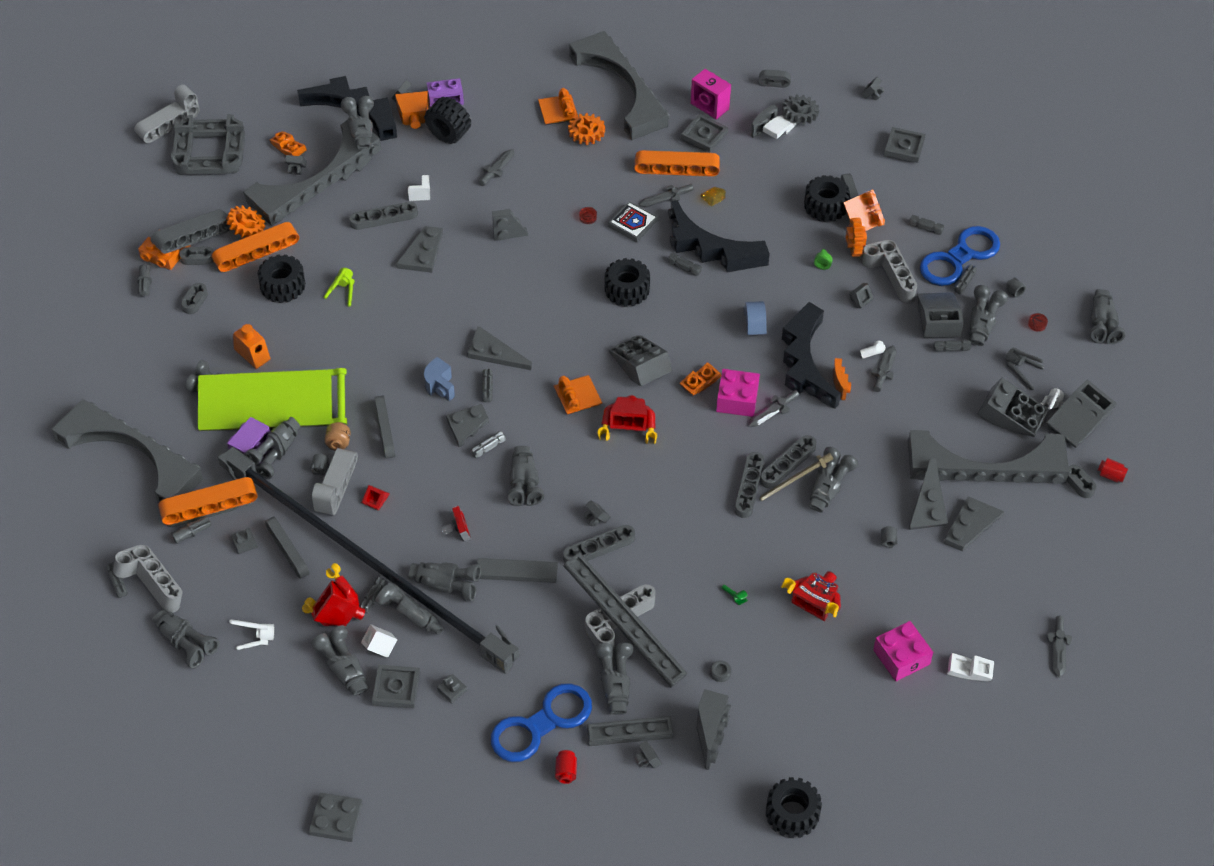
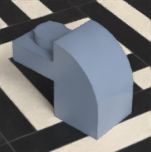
(755, 317)
(437, 379)

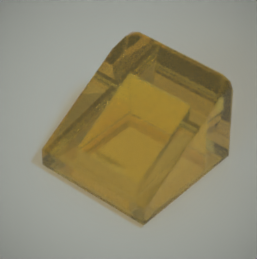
(714, 195)

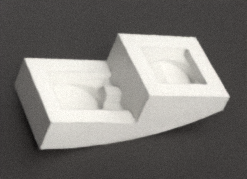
(778, 126)
(973, 669)

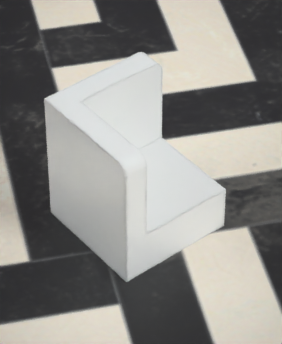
(420, 192)
(379, 641)

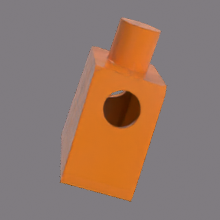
(412, 108)
(248, 340)

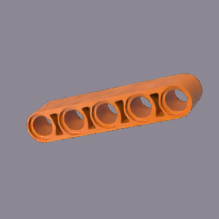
(677, 163)
(255, 247)
(207, 500)

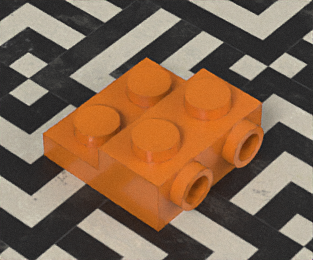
(152, 254)

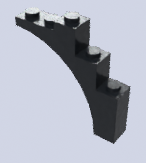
(337, 90)
(709, 247)
(798, 356)

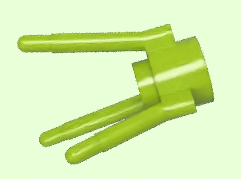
(343, 279)

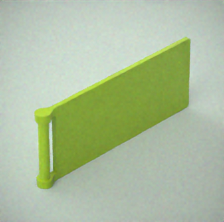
(269, 397)

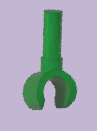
(739, 597)

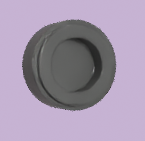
(720, 671)

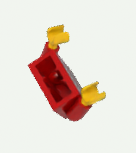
(629, 414)
(815, 594)
(336, 603)

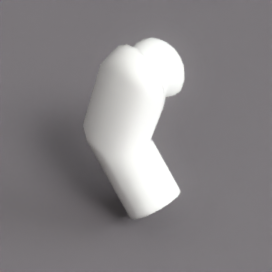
(877, 348)

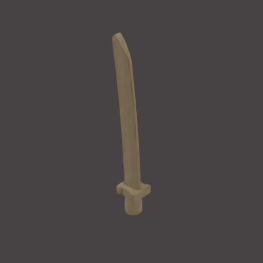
(821, 462)

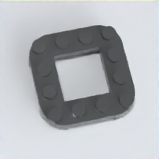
(190, 128)

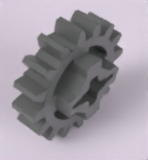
(800, 109)

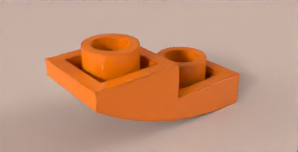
(287, 145)
(702, 379)
(840, 379)

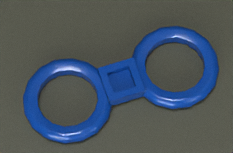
(959, 255)
(541, 722)

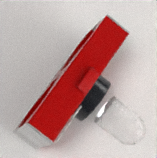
(459, 524)

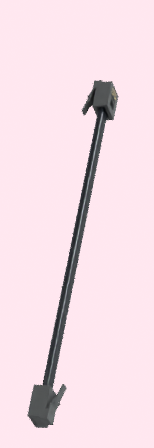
(493, 649)

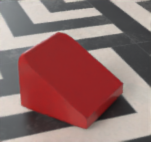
(374, 497)

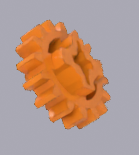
(586, 128)
(245, 221)
(856, 237)

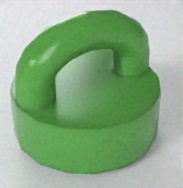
(823, 260)

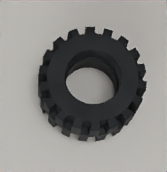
(447, 120)
(825, 198)
(627, 271)
(281, 289)
(797, 792)

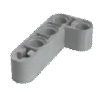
(165, 119)
(889, 256)
(328, 495)
(145, 564)
(641, 599)

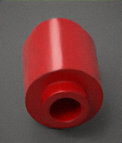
(1112, 470)
(566, 767)

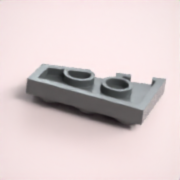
(423, 251)
(971, 522)

